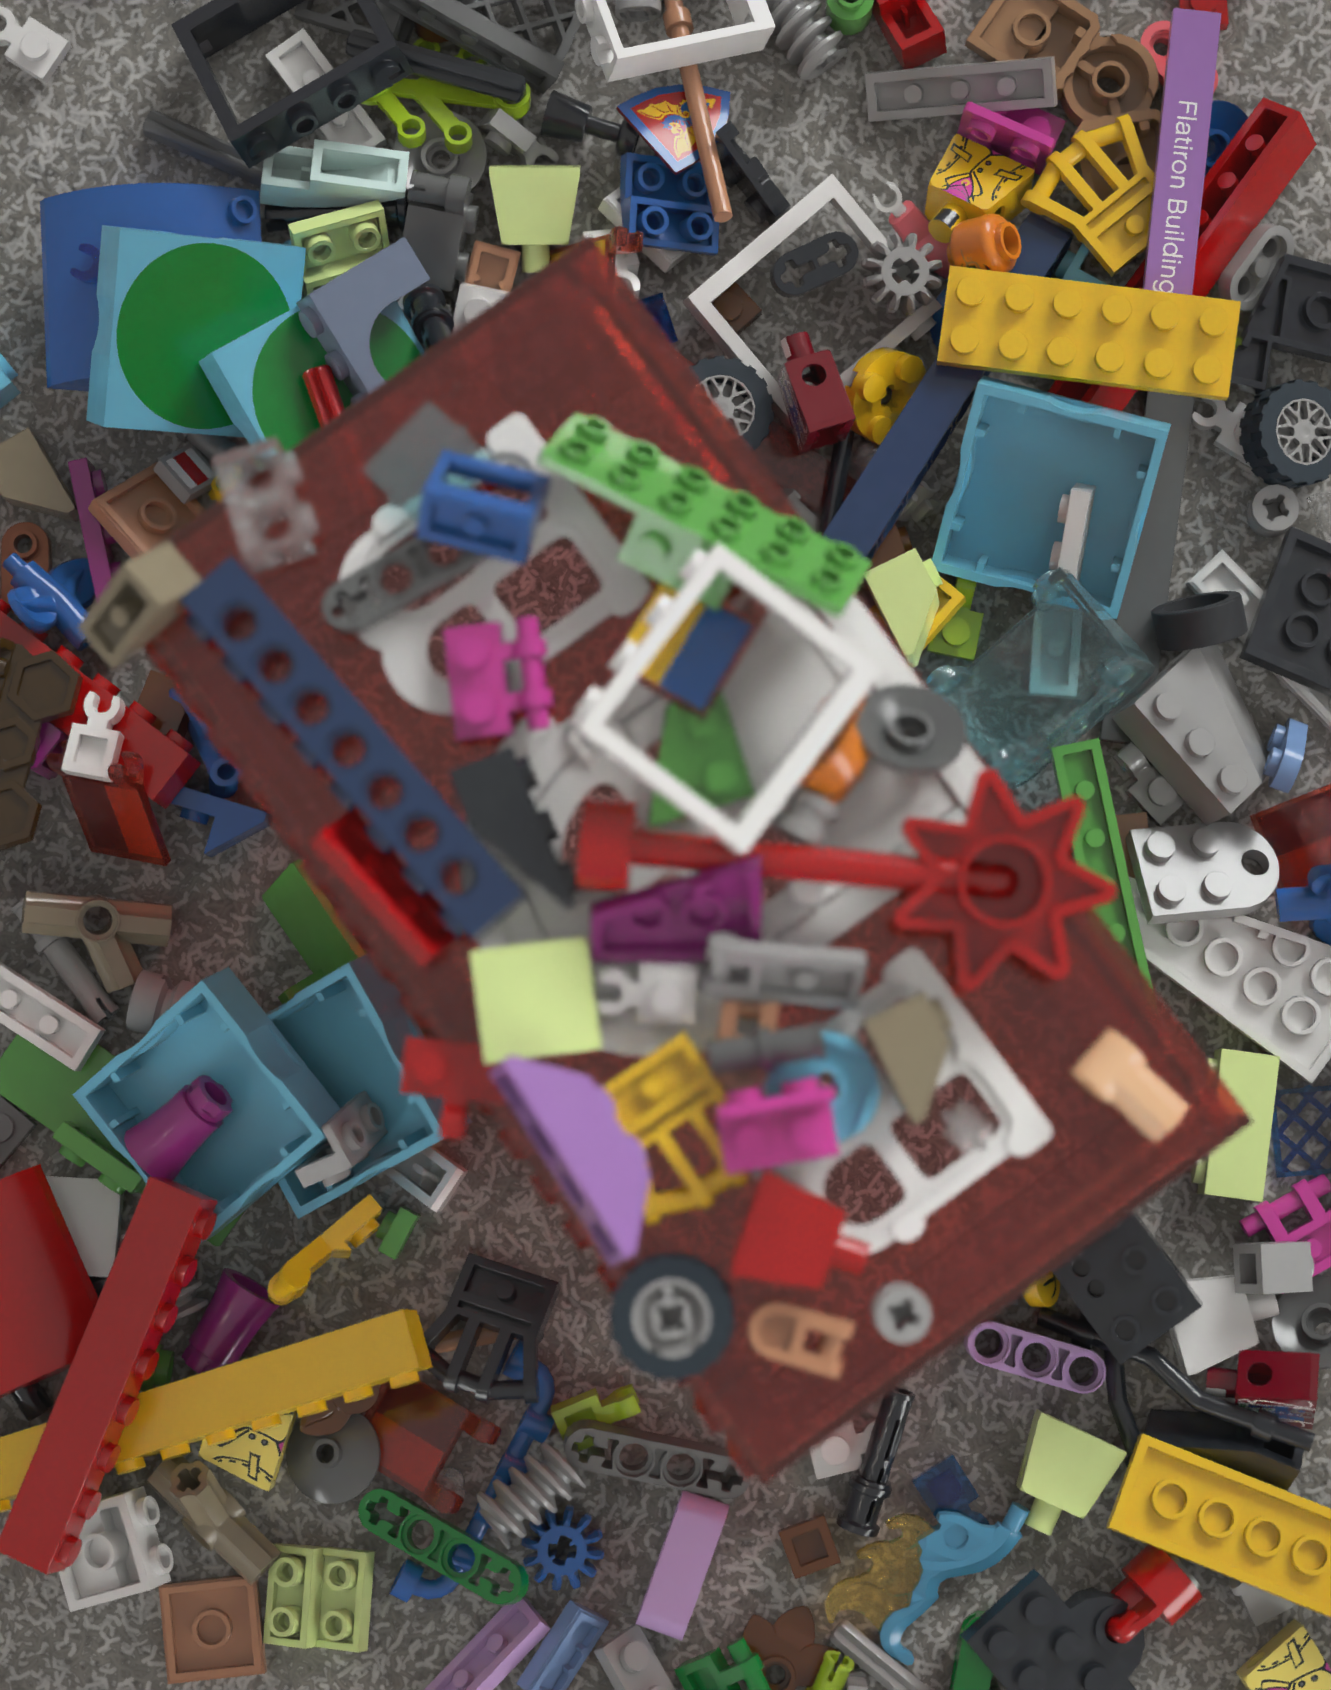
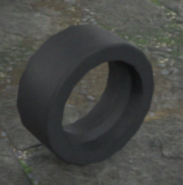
(1199, 620)

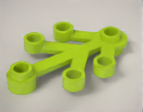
(431, 98)

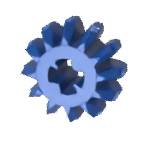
(574, 1560)

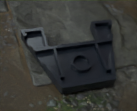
(1288, 317)

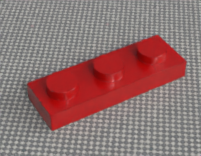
(383, 888)

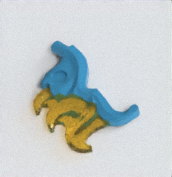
(912, 1566)

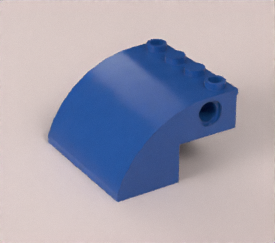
(78, 218)

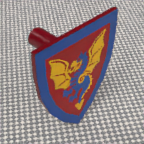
(666, 125)

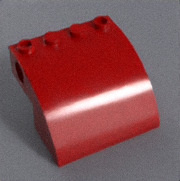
(42, 1284)

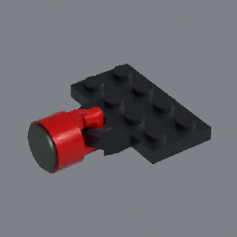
(1089, 1639)

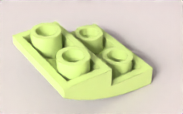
(339, 241)
(536, 999)
(319, 1598)

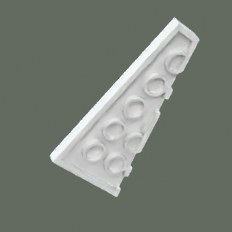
(1254, 978)

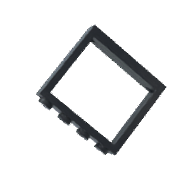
(308, 108)

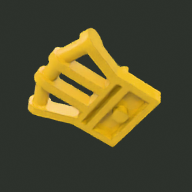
(1119, 225)
(657, 1098)
(353, 1227)

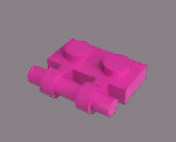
(481, 681)
(1315, 1230)

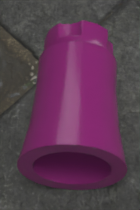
(178, 1128)
(229, 1322)

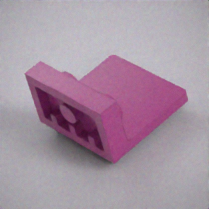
(1018, 134)
(778, 1127)

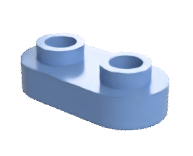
(1286, 754)

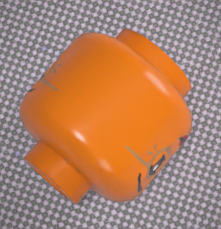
(984, 244)

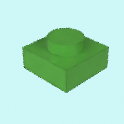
(396, 1231)

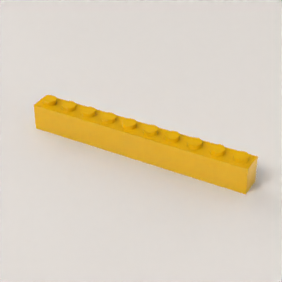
(251, 1394)

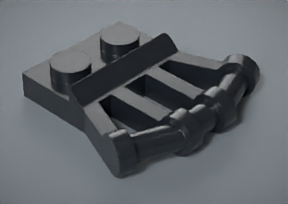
(503, 1301)

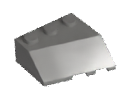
(1198, 733)

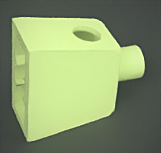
(534, 208)
(1064, 1470)

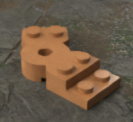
(1081, 58)

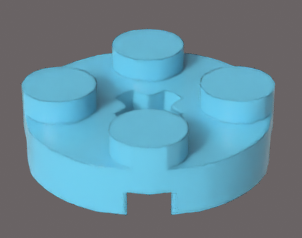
(852, 1074)

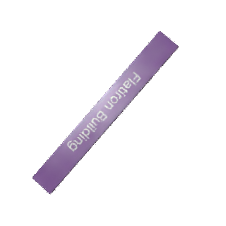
(1181, 151)

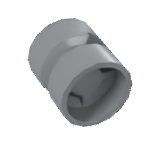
(152, 998)

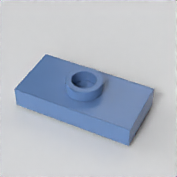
(564, 1649)

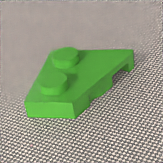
(701, 758)

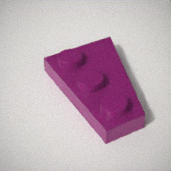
(679, 915)

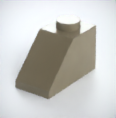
(31, 479)
(138, 603)
(911, 1049)

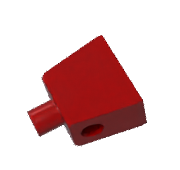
(794, 1237)

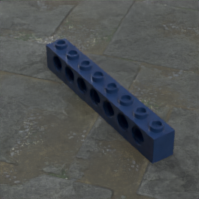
(232, 593)

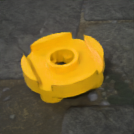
(874, 374)

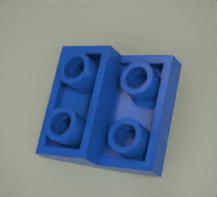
(667, 207)

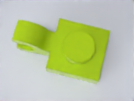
(962, 632)
(588, 1406)

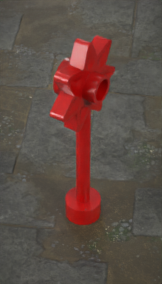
(989, 881)

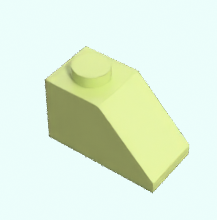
(906, 600)

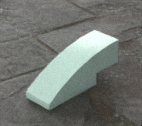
(333, 175)

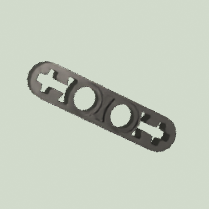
(425, 579)
(654, 1466)

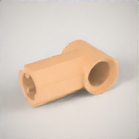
(1117, 1075)

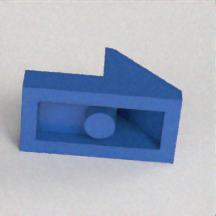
(231, 820)

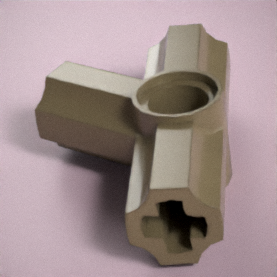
(110, 947)
(213, 1516)

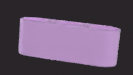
(1054, 1370)
(682, 1564)

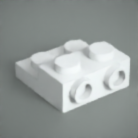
(118, 1552)

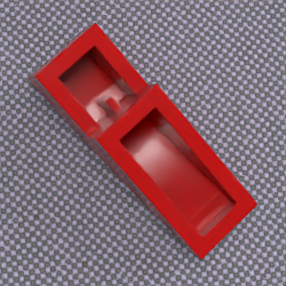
(910, 30)

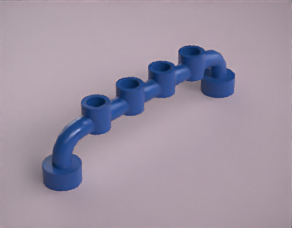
(533, 1426)

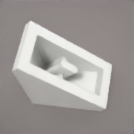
(429, 1177)

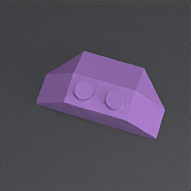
(583, 1148)

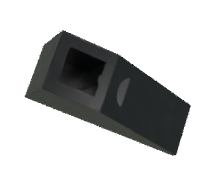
(504, 815)
(1227, 1445)

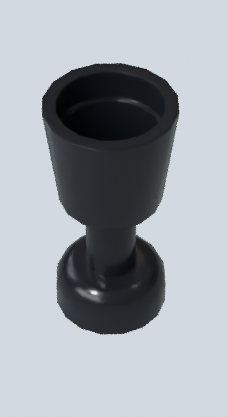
(572, 120)

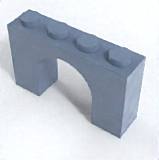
(346, 309)

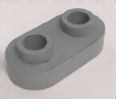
(1251, 267)

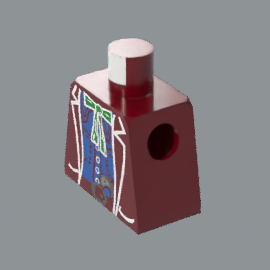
(820, 412)
(1271, 1381)

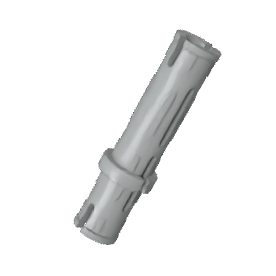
(74, 973)

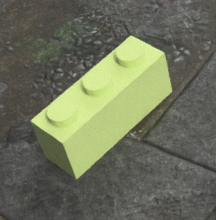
(1240, 1164)

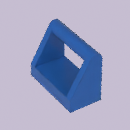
(478, 519)

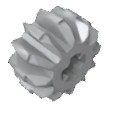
(898, 256)

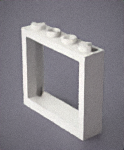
(749, 35)
(727, 339)
(800, 755)

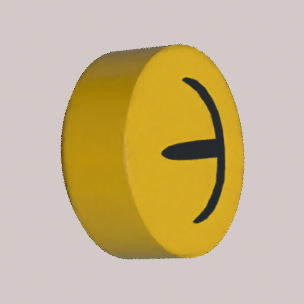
(1043, 1292)

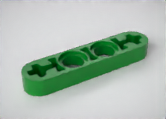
(440, 1552)

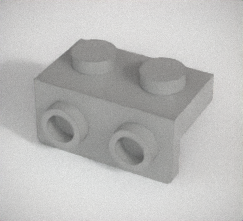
(350, 1138)

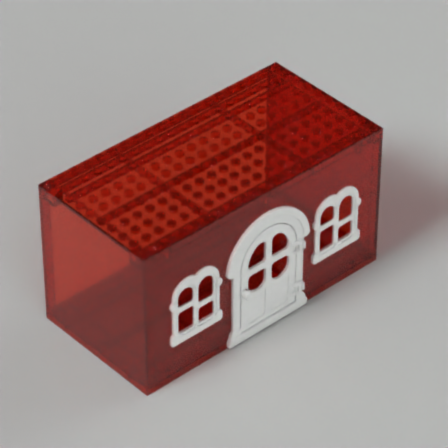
(964, 1239)

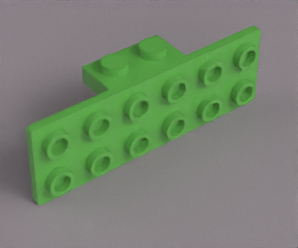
(686, 511)
(311, 926)
(46, 1091)

